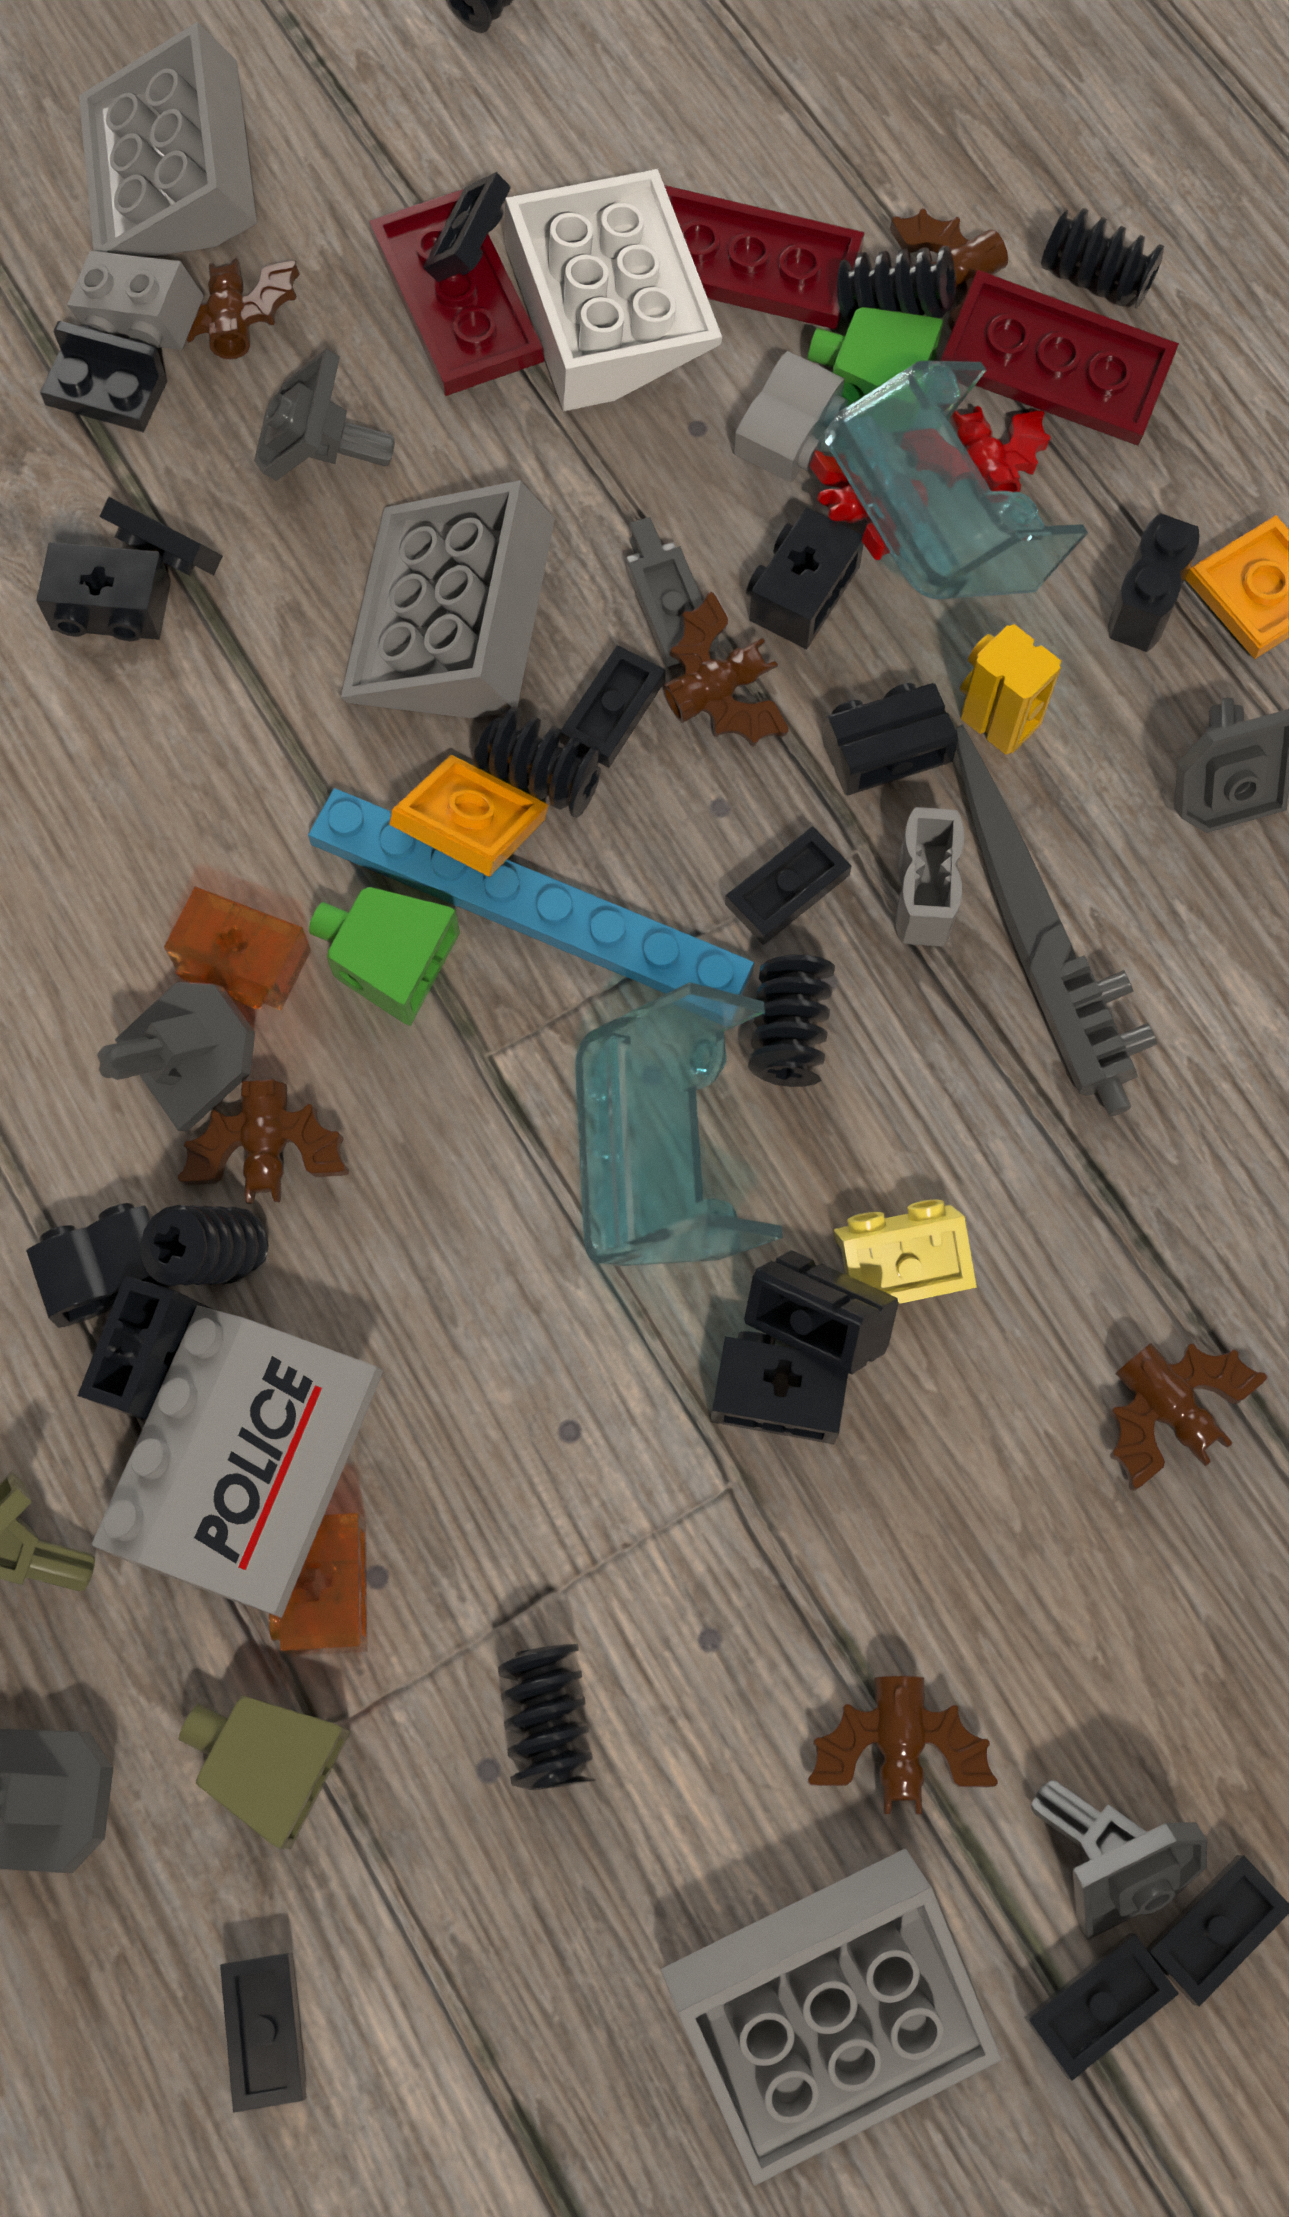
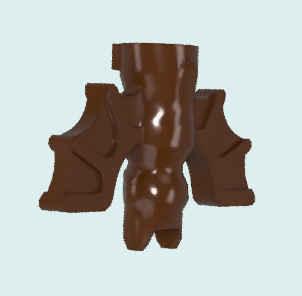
(982, 253)
(230, 313)
(711, 682)
(263, 1131)
(1167, 1395)
(901, 1731)

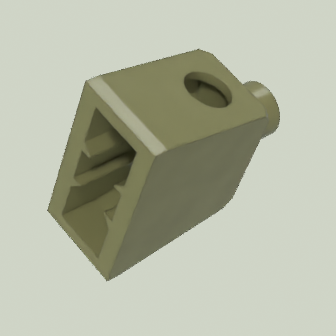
(264, 1763)

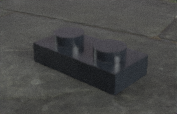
(471, 220)
(141, 530)
(614, 704)
(788, 885)
(1218, 1930)
(1101, 2006)
(263, 2032)

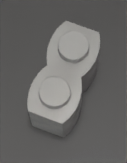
(789, 417)
(929, 876)

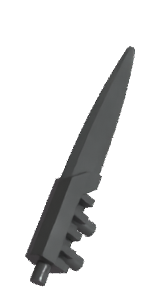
(1062, 983)

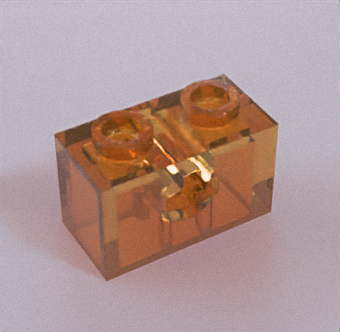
(217, 927)
(340, 1616)

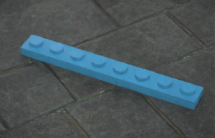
(529, 903)

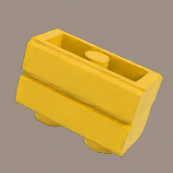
(1008, 687)

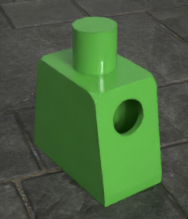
(876, 348)
(388, 947)

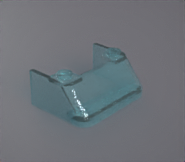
(930, 496)
(643, 1132)

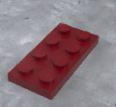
(765, 256)
(466, 323)
(1061, 357)

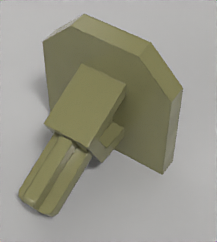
(32, 1558)

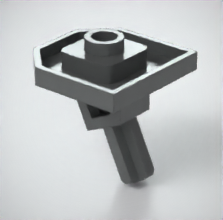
(307, 424)
(1234, 769)
(186, 1049)
(51, 1799)
(1122, 1865)

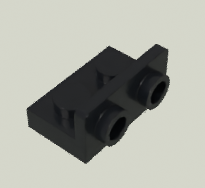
(104, 377)

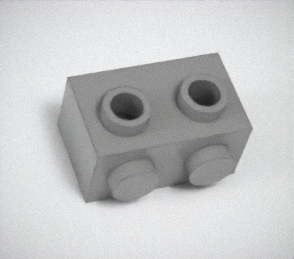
(136, 298)

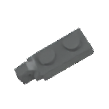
(662, 586)

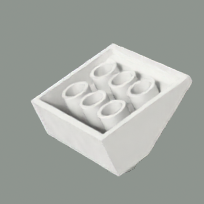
(608, 285)

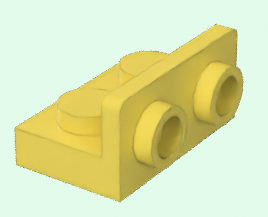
(909, 1253)

